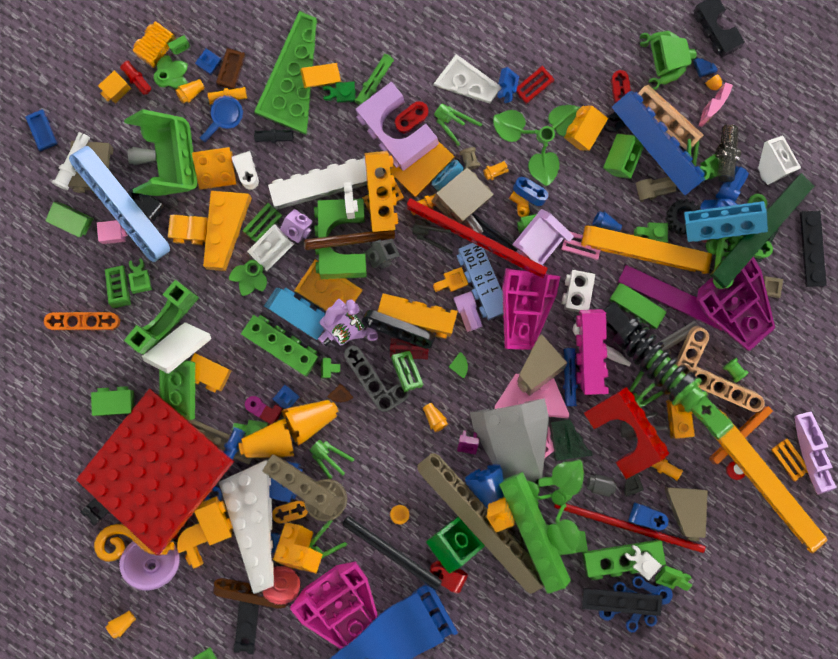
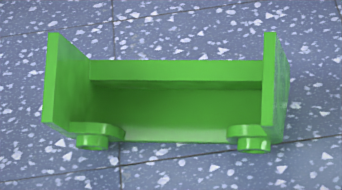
(172, 150)

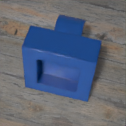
(208, 61)
(286, 397)

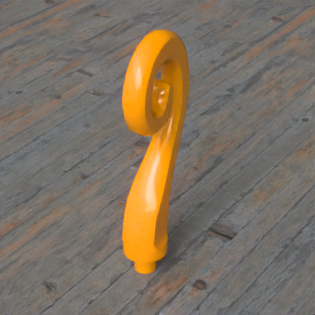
(99, 544)

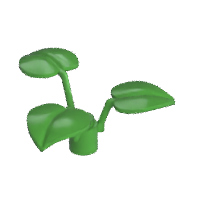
(541, 166)
(569, 477)

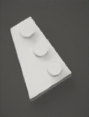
(467, 80)

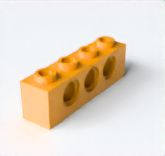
(378, 221)

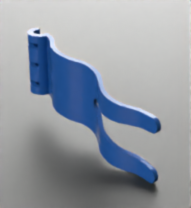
(402, 630)

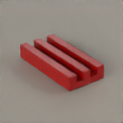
(546, 75)

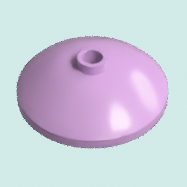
(136, 566)

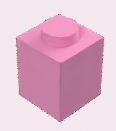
(110, 232)

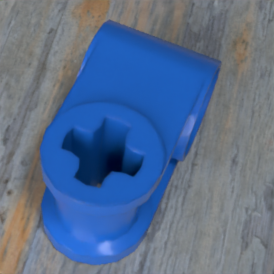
(645, 516)

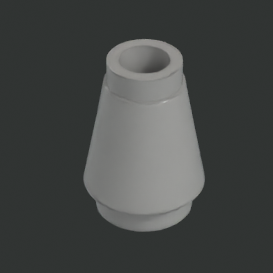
(140, 156)

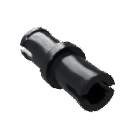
(273, 136)

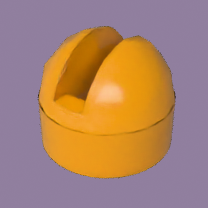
(714, 83)

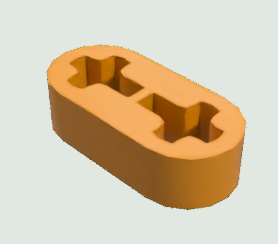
(291, 516)

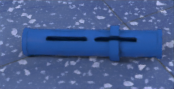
(570, 377)

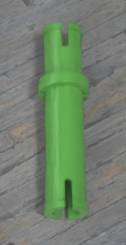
(385, 62)

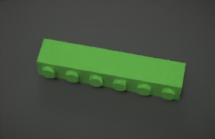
(535, 532)

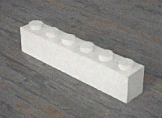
(319, 183)

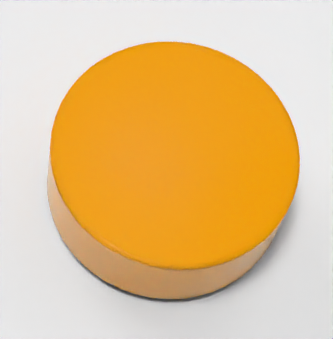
(399, 514)

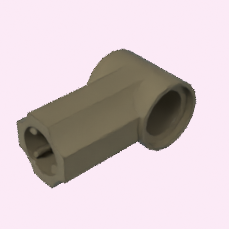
(653, 188)

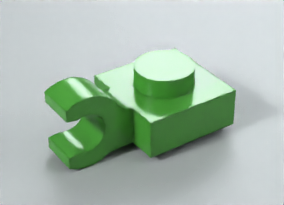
(654, 231)
(252, 426)
(671, 577)

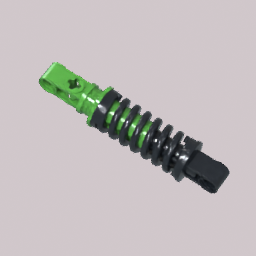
(682, 387)

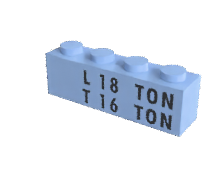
(483, 280)

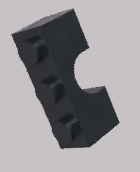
(723, 40)

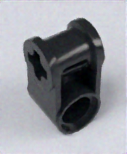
(148, 205)

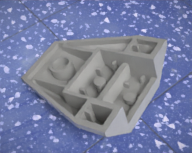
(514, 437)

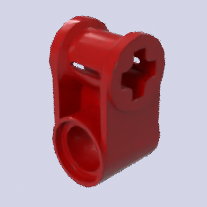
(452, 581)

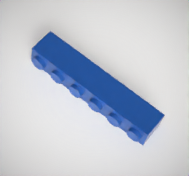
(658, 142)

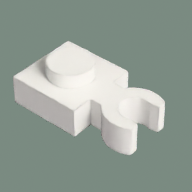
(351, 205)
(644, 564)

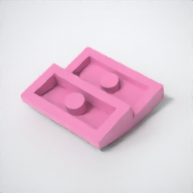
(715, 104)

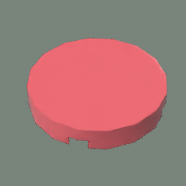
(285, 586)

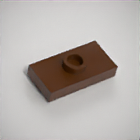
(230, 68)

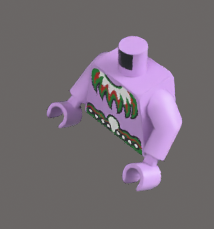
(343, 325)

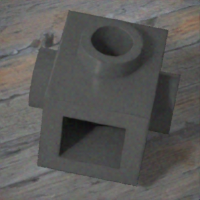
(378, 253)

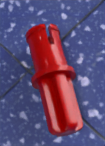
(135, 77)

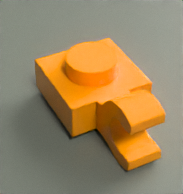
(453, 280)

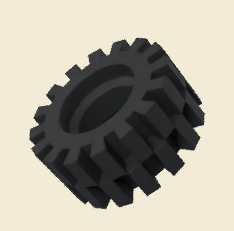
(672, 214)

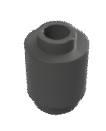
(601, 485)

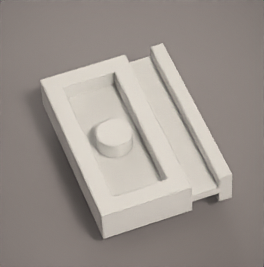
(270, 247)

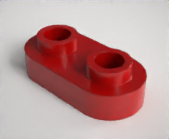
(411, 117)

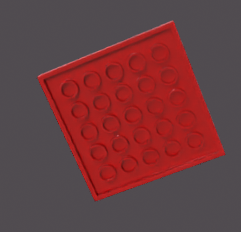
(154, 471)

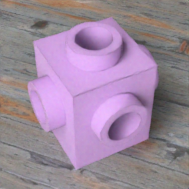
(296, 226)

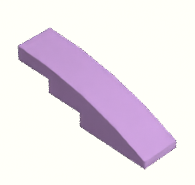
(812, 448)

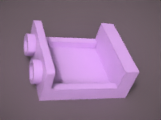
(541, 237)

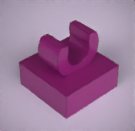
(468, 444)

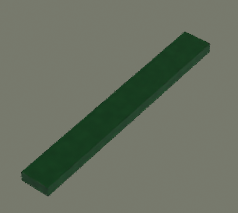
(751, 243)

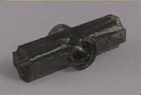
(728, 153)

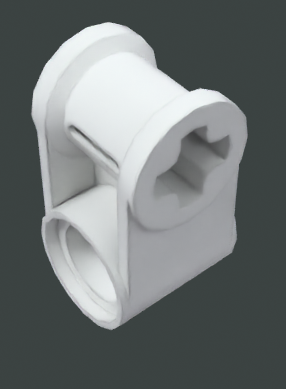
(245, 167)

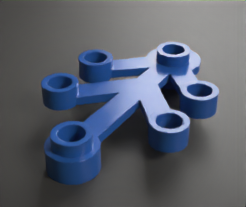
(635, 617)

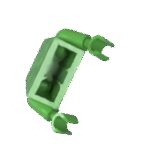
(669, 54)

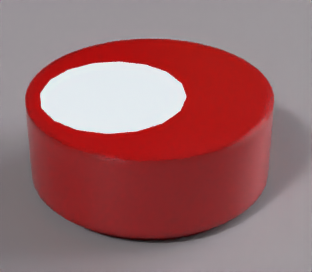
(734, 471)

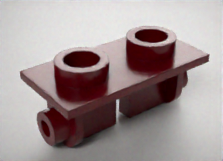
(399, 346)

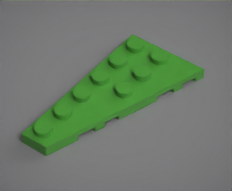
(284, 94)

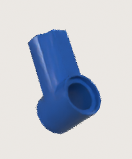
(731, 190)

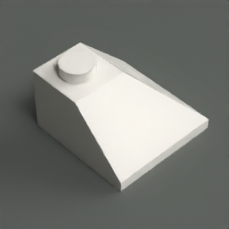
(777, 160)

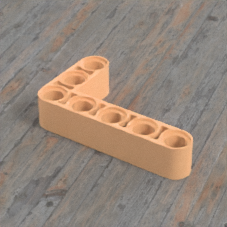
(710, 378)

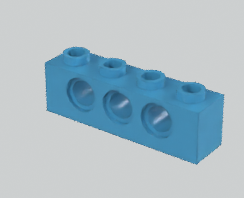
(726, 221)

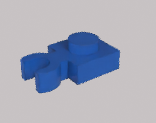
(508, 81)

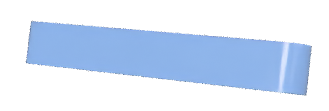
(119, 203)

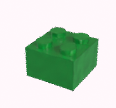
(454, 544)

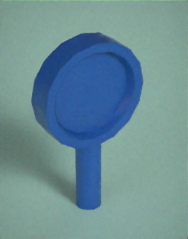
(225, 113)

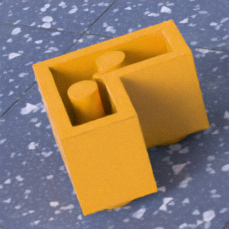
(294, 549)

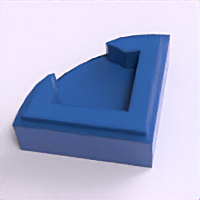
(704, 67)

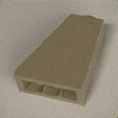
(540, 366)
(689, 511)

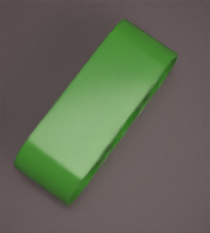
(638, 305)

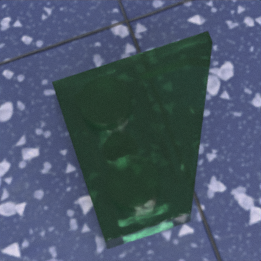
(567, 442)

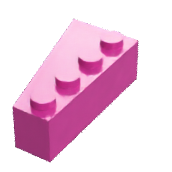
(591, 351)

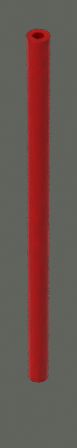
(634, 528)

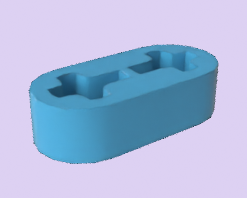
(447, 174)

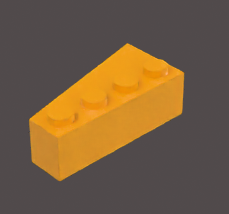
(418, 314)

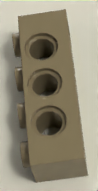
(302, 485)

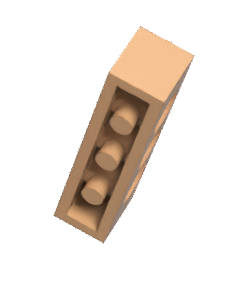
(675, 122)

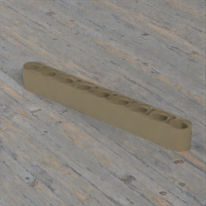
(474, 515)

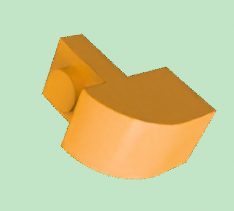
(188, 541)

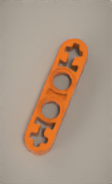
(82, 320)

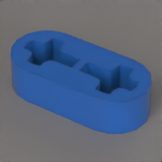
(530, 191)

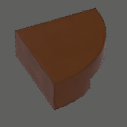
(340, 394)

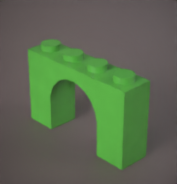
(332, 264)
(178, 303)

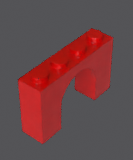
(625, 408)

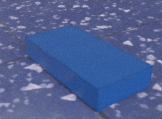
(41, 130)

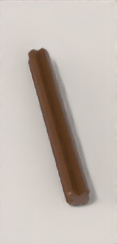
(348, 239)

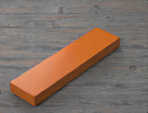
(745, 430)

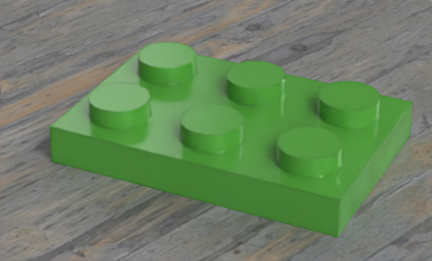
(179, 388)

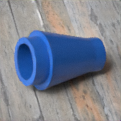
(605, 221)

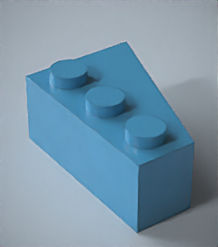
(296, 311)

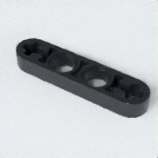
(380, 322)

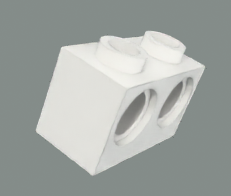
(583, 293)

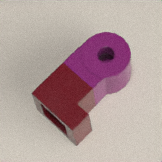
(257, 407)

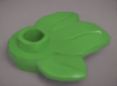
(172, 71)
(247, 280)

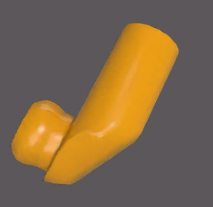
(522, 204)

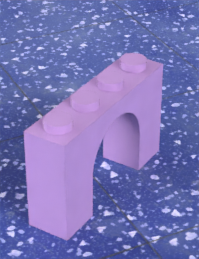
(405, 150)

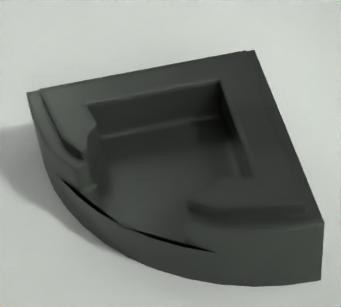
(633, 485)

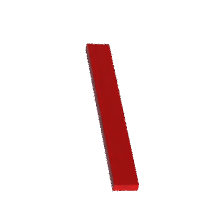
(477, 238)

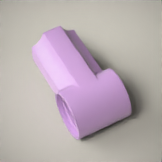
(467, 308)

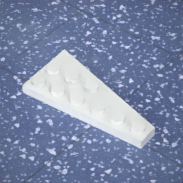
(251, 518)

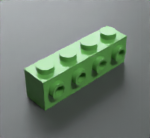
(280, 345)

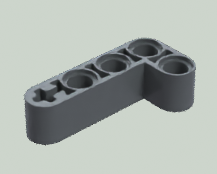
(372, 377)

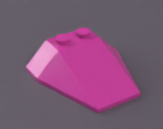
(526, 306)
(337, 604)

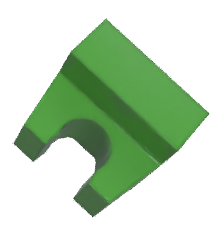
(328, 368)

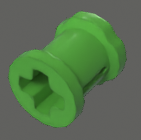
(735, 370)

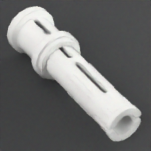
(67, 170)

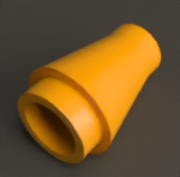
(189, 91)
(435, 418)
(120, 624)

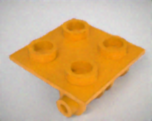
(214, 168)

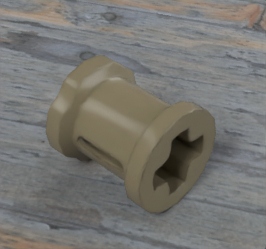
(469, 158)

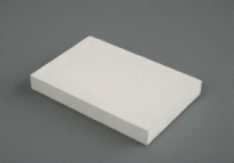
(176, 347)

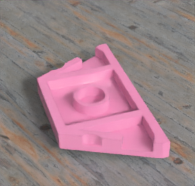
(549, 391)

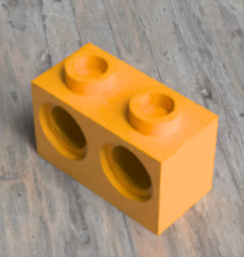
(679, 421)

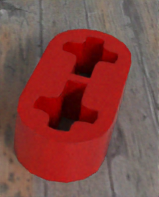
(616, 89)

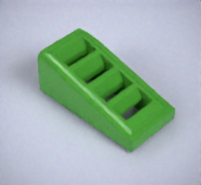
(113, 301)

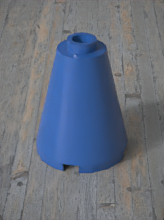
(486, 484)

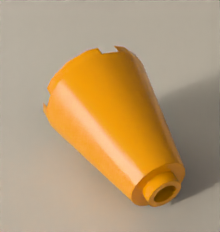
(309, 419)
(270, 440)

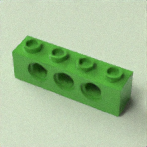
(593, 558)

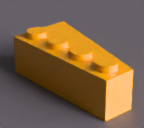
(225, 220)

